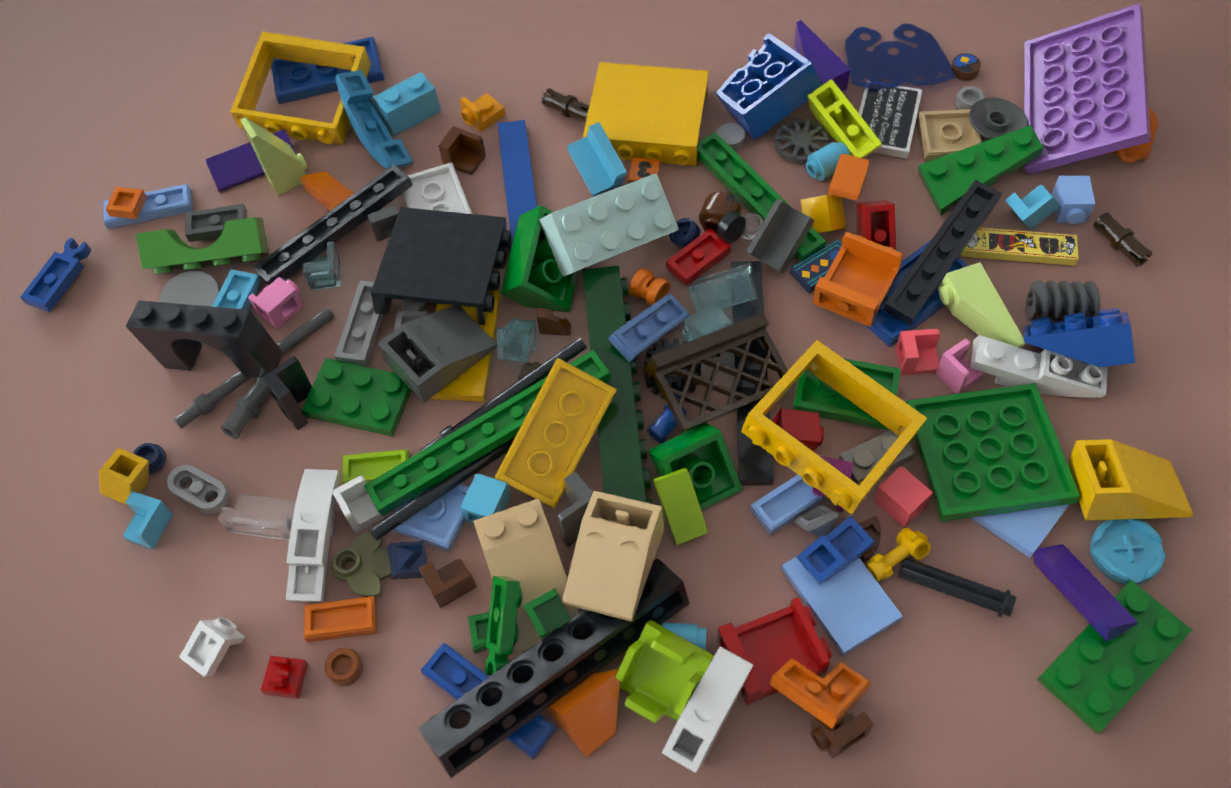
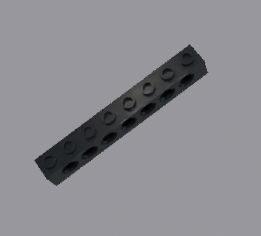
(545, 674)

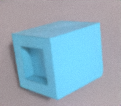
(1034, 206)
(484, 498)
(148, 521)

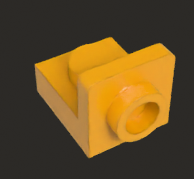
(481, 112)

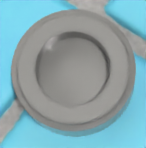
(967, 97)
(732, 134)

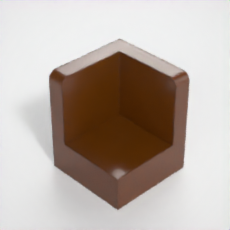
(463, 150)
(448, 582)

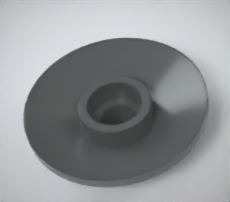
(996, 117)

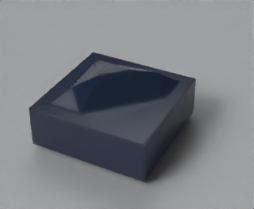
(406, 559)

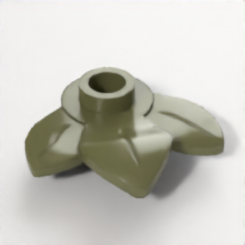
(370, 565)

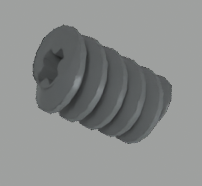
(1062, 298)

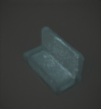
(724, 288)

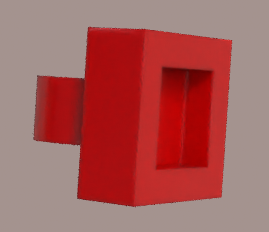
(284, 677)

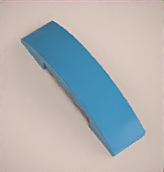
(367, 123)

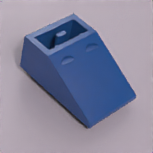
(1093, 340)

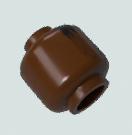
(716, 207)

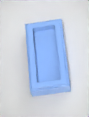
(785, 504)

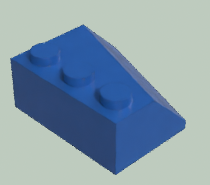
(768, 87)

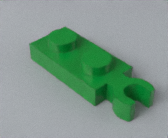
(502, 625)

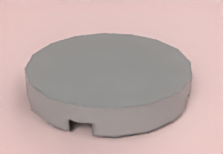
(190, 289)

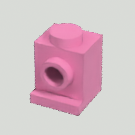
(277, 302)

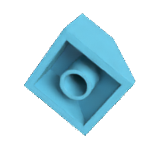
(407, 103)

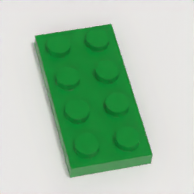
(1102, 676)

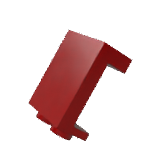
(772, 643)

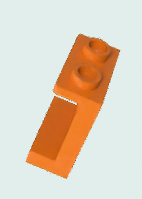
(858, 279)

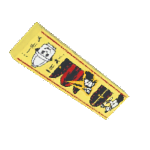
(1023, 246)

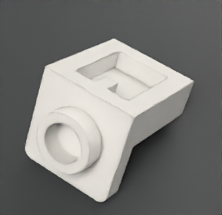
(209, 644)

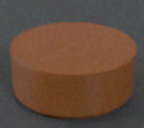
(343, 666)

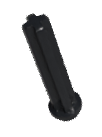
(958, 587)

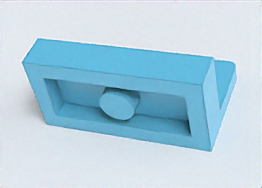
(597, 161)

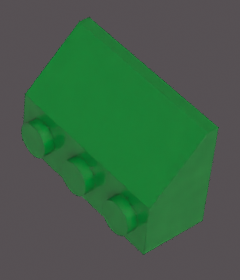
(532, 271)

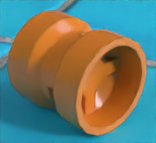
(648, 287)

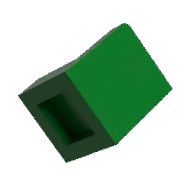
(547, 613)

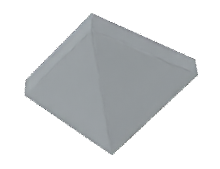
(817, 520)

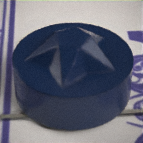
(686, 234)

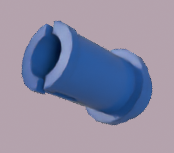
(663, 425)

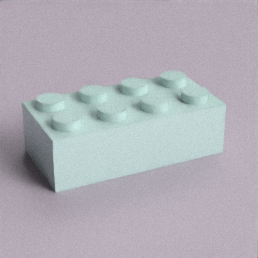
(608, 224)

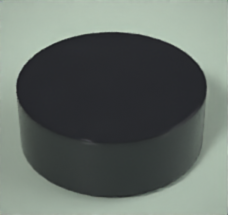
(731, 227)

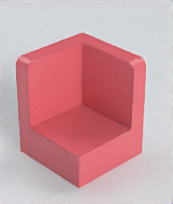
(918, 351)
(903, 496)

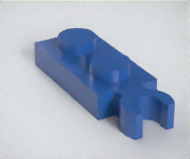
(56, 276)

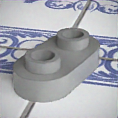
(200, 490)

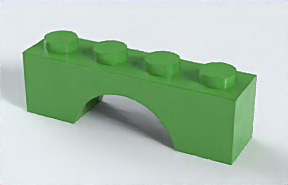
(239, 239)

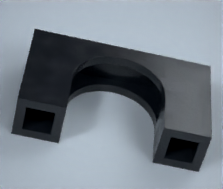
(176, 331)

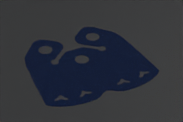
(908, 65)

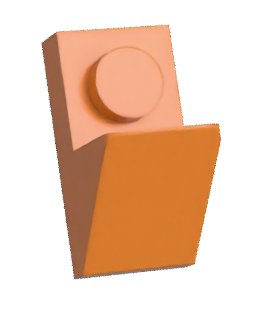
(849, 177)

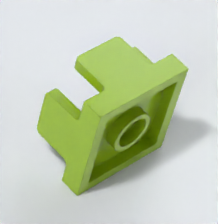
(661, 673)

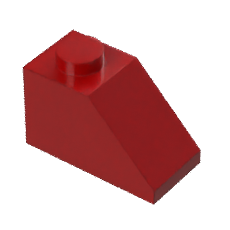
(877, 222)

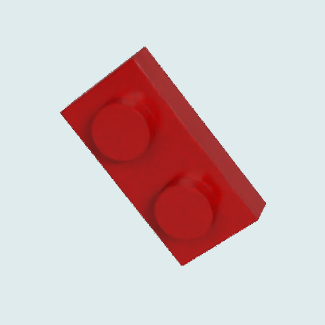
(698, 257)

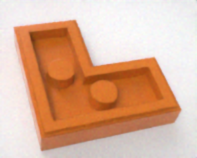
(824, 698)

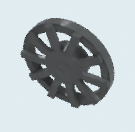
(801, 140)

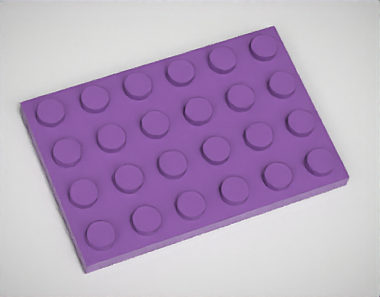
(1087, 89)

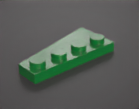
(954, 173)

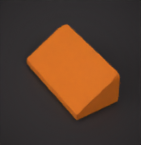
(325, 189)

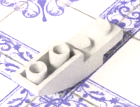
(1049, 370)
(311, 536)

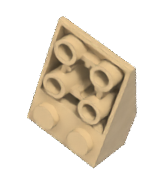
(613, 555)

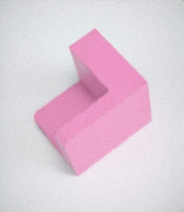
(955, 368)

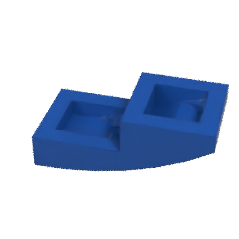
(835, 551)

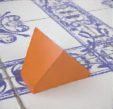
(589, 711)

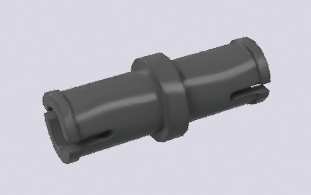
(246, 409)

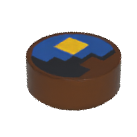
(966, 66)

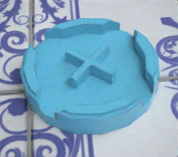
(1127, 550)

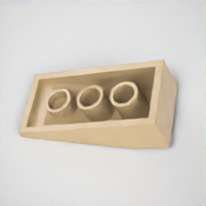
(522, 548)

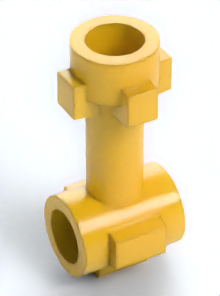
(908, 543)

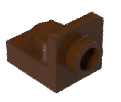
(846, 733)

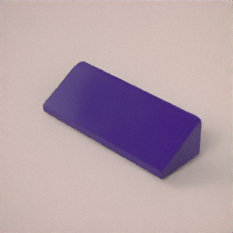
(238, 164)
(1084, 591)

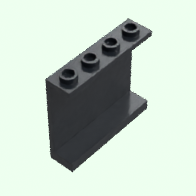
(442, 260)

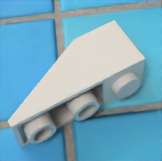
(707, 710)

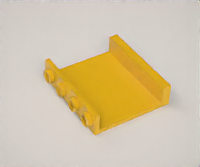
(649, 110)

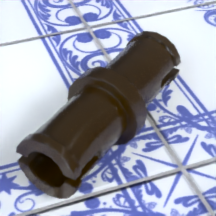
(567, 105)
(1122, 239)

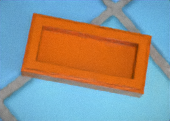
(340, 619)

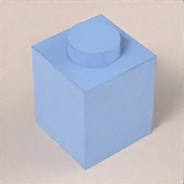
(1075, 198)

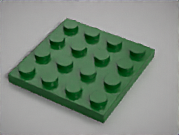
(992, 453)

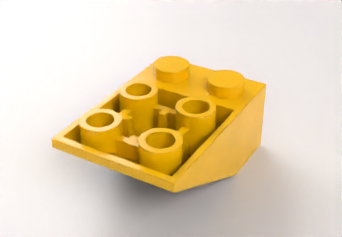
(1125, 482)

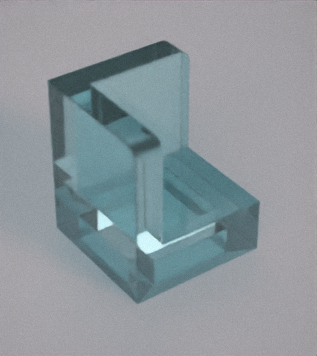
(324, 271)

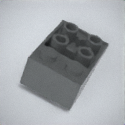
(435, 349)

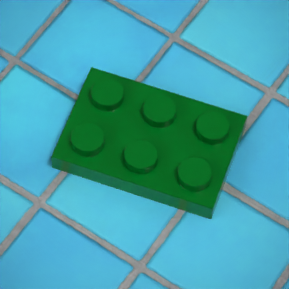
(357, 397)
(818, 397)

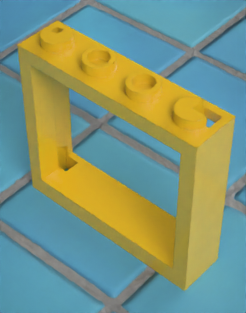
(304, 51)
(858, 389)

